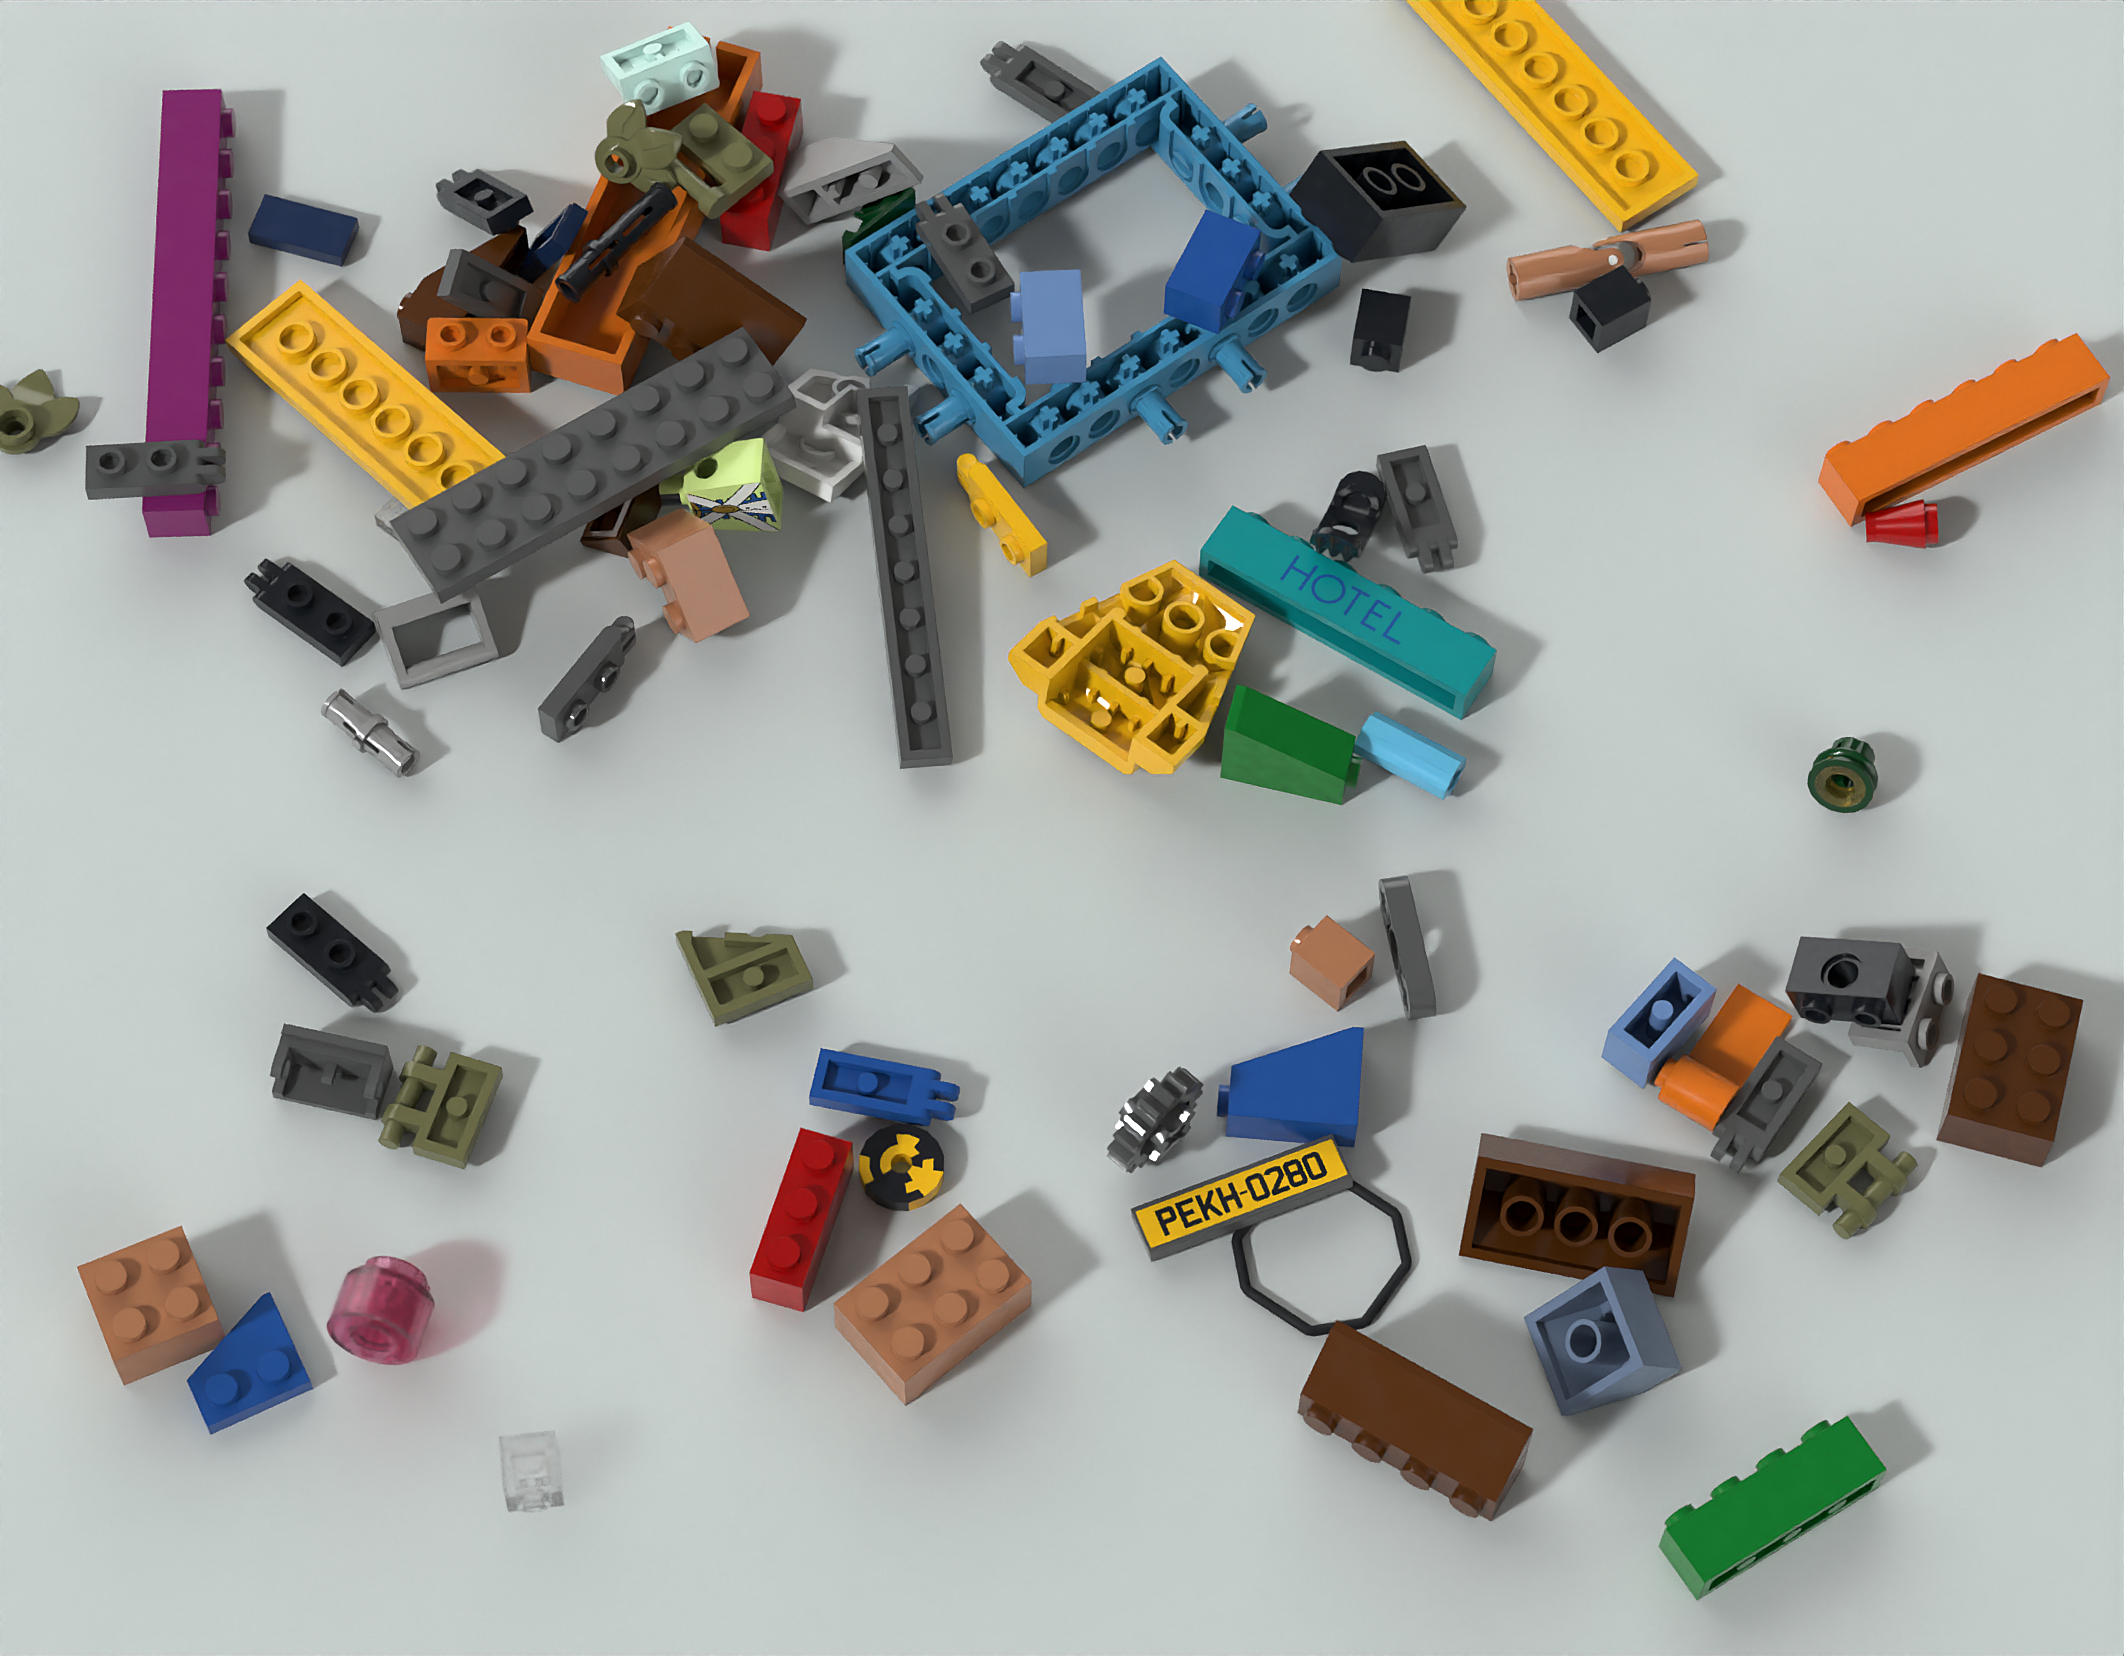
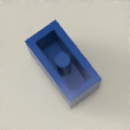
(1213, 272)

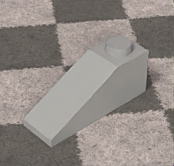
(843, 175)

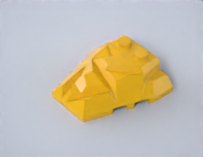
(1137, 669)

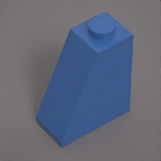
(1297, 1092)

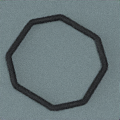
(1375, 1307)

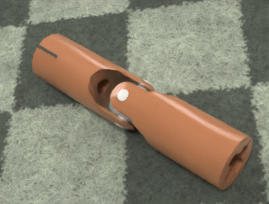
(1573, 267)

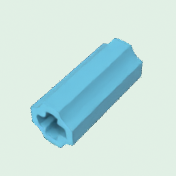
(1409, 755)

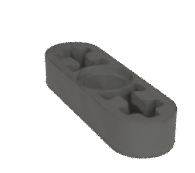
(1407, 947)

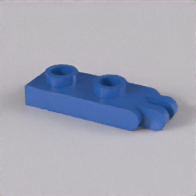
(881, 1089)

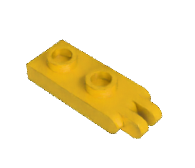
(996, 509)

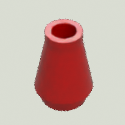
(1904, 525)

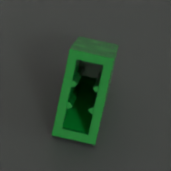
(1286, 749)

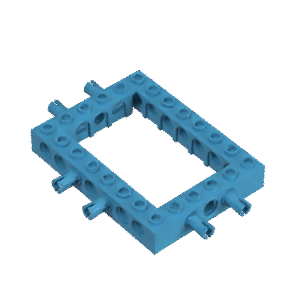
(1147, 109)

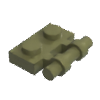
(455, 1111)
(1835, 1159)

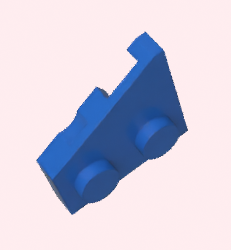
(249, 1369)

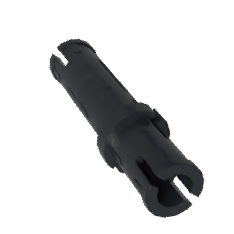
(579, 278)

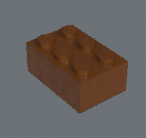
(2010, 1070)

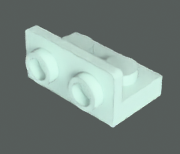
(663, 68)

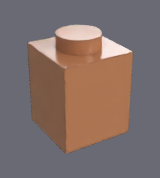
(1330, 962)

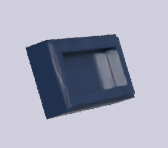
(303, 230)
(552, 242)

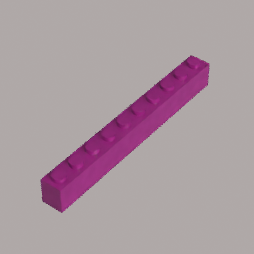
(189, 294)

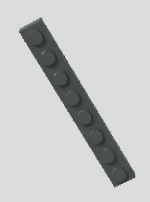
(904, 578)

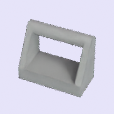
(442, 664)

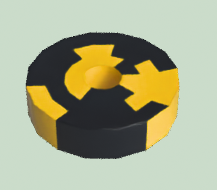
(907, 1189)

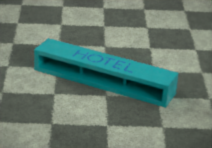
(1347, 611)

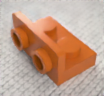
(478, 355)

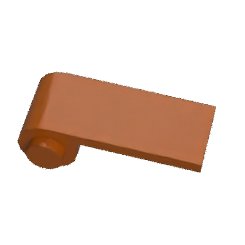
(1723, 1058)

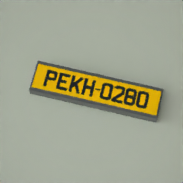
(1241, 1197)

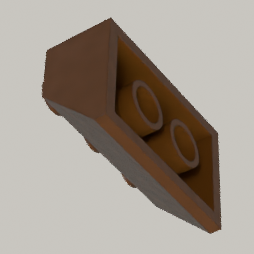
(694, 299)

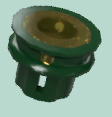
(1844, 776)

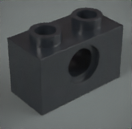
(1879, 976)

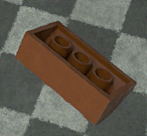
(1576, 1212)
(1414, 1422)

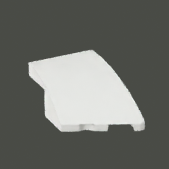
(820, 438)

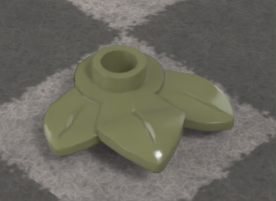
(642, 149)
(35, 411)

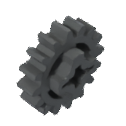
(1155, 1120)

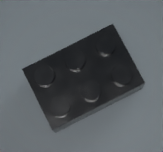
(1377, 201)

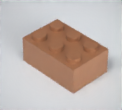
(932, 1304)

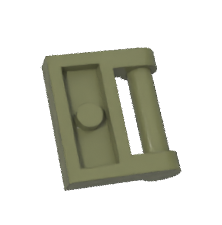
(723, 156)

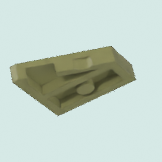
(743, 971)

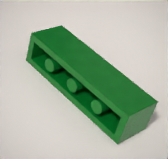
(1771, 1506)

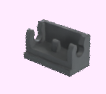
(331, 1071)

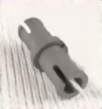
(370, 733)

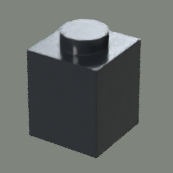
(1610, 308)
(1380, 331)

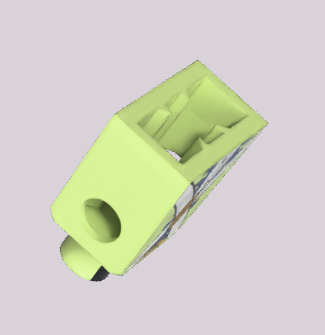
(731, 488)

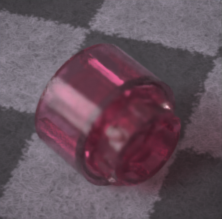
(382, 1311)

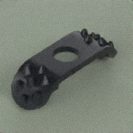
(1356, 505)

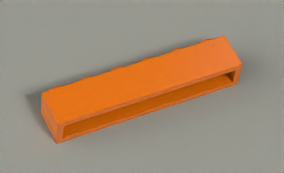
(1963, 428)

